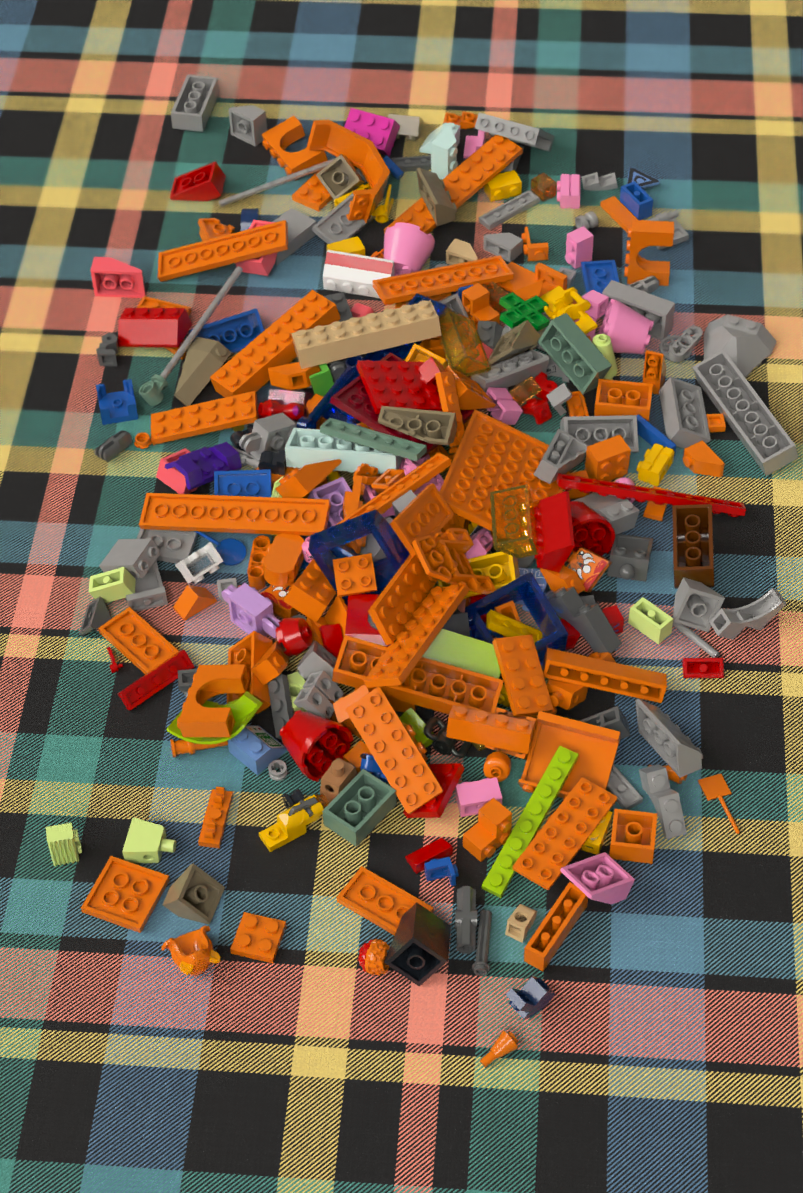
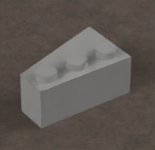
(561, 456)

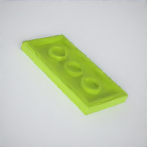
(464, 653)

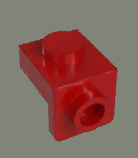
(539, 409)

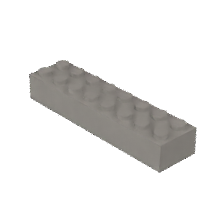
(745, 412)

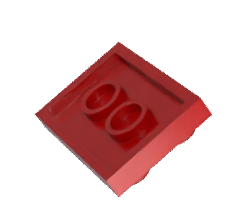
(448, 777)

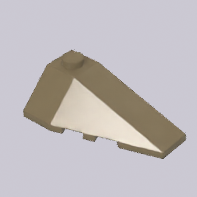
(201, 362)
(426, 425)

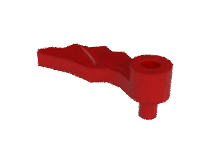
(113, 667)

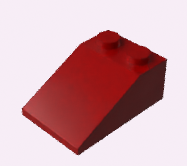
(200, 184)

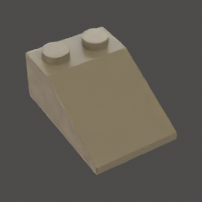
(515, 342)

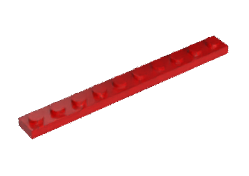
(642, 494)

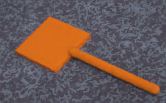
(714, 788)

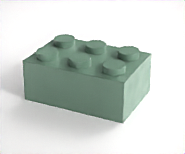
(359, 807)

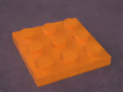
(125, 894)

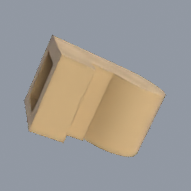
(520, 922)

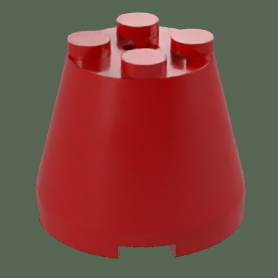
(591, 529)
(315, 742)

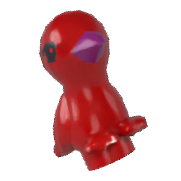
(271, 407)

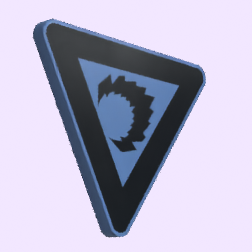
(641, 178)

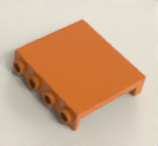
(593, 743)

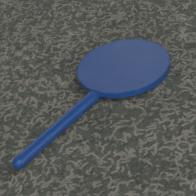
(230, 550)

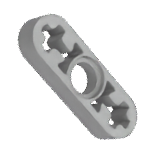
(684, 349)

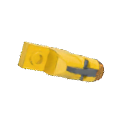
(293, 822)

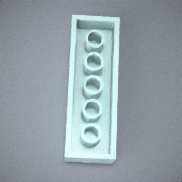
(312, 447)

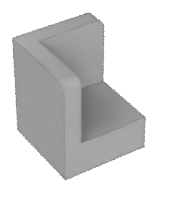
(558, 397)

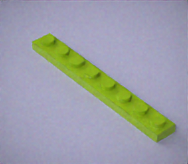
(530, 820)

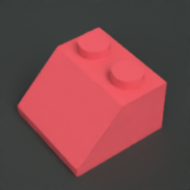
(172, 476)

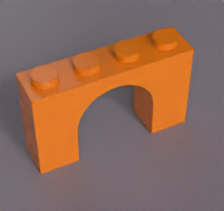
(283, 135)
(645, 234)
(209, 682)

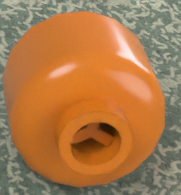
(497, 766)

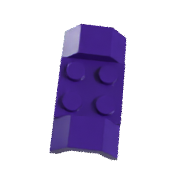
(200, 464)

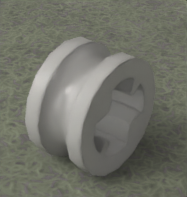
(277, 776)

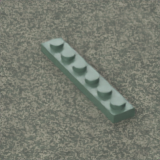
(373, 439)

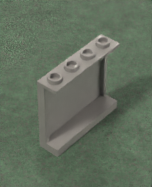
(515, 131)

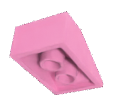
(600, 878)

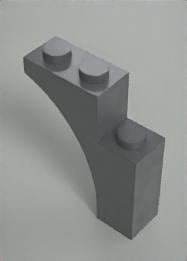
(585, 619)

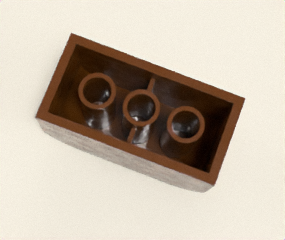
(693, 544)

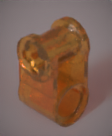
(495, 295)

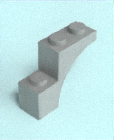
(756, 615)
(665, 800)

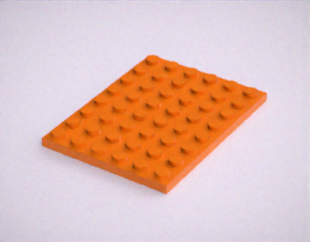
(489, 460)

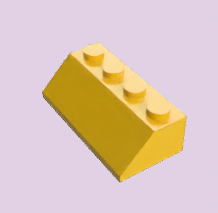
(498, 566)

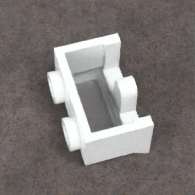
(199, 563)

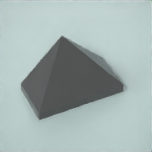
(95, 616)

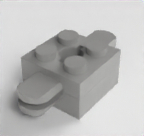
(268, 435)

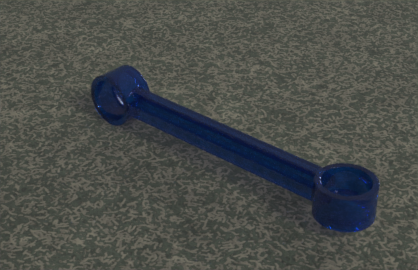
(310, 421)

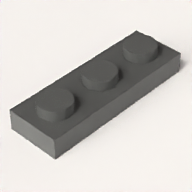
(280, 702)

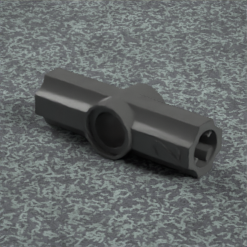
(466, 920)

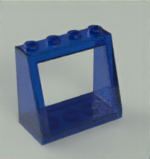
(353, 529)
(529, 591)

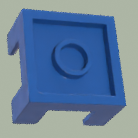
(117, 406)

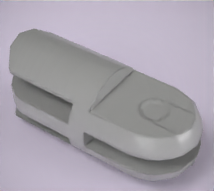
(647, 285)

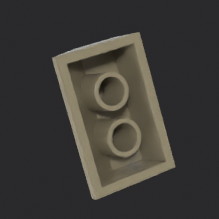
(435, 197)

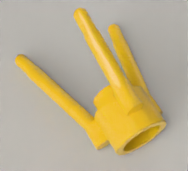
(382, 212)

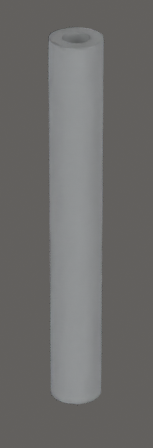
(697, 640)

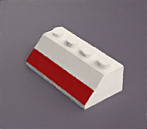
(354, 272)

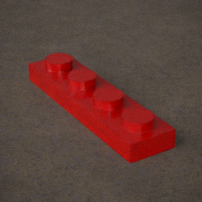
(155, 680)

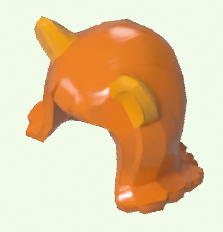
(192, 951)

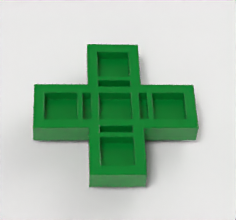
(521, 310)

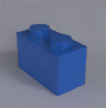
(636, 200)

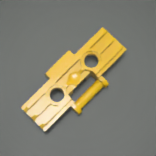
(560, 303)

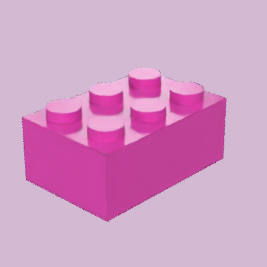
(375, 128)

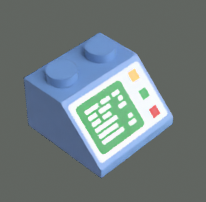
(255, 748)

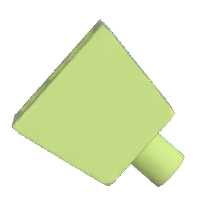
(146, 842)

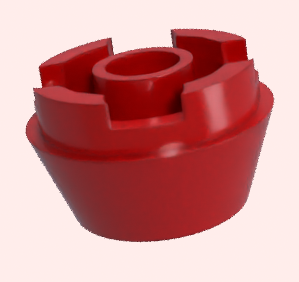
(294, 635)

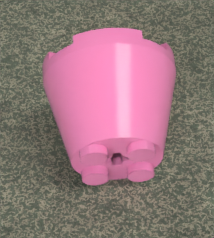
(407, 247)
(626, 328)

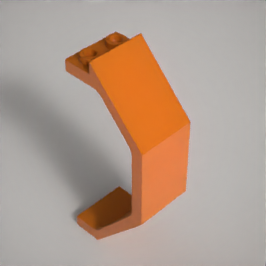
(362, 154)

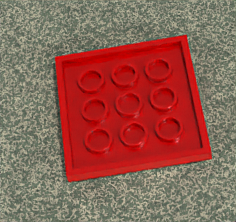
(397, 385)

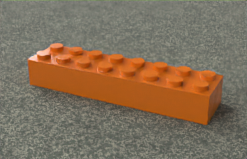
(273, 347)
(428, 684)

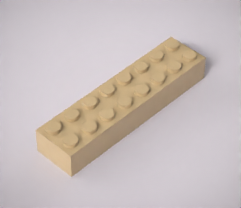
(366, 334)

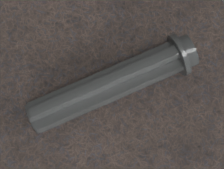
(480, 966)

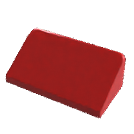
(703, 667)
(435, 850)

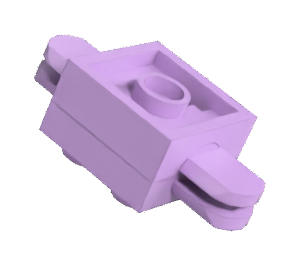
(250, 610)

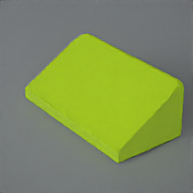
(411, 717)

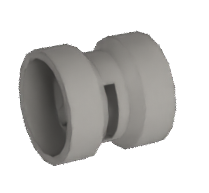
(589, 220)

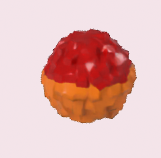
(373, 956)

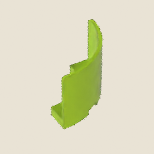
(242, 709)

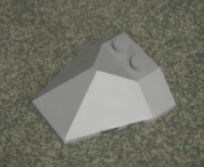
(742, 340)

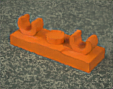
(215, 818)

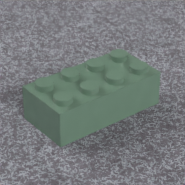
(574, 353)

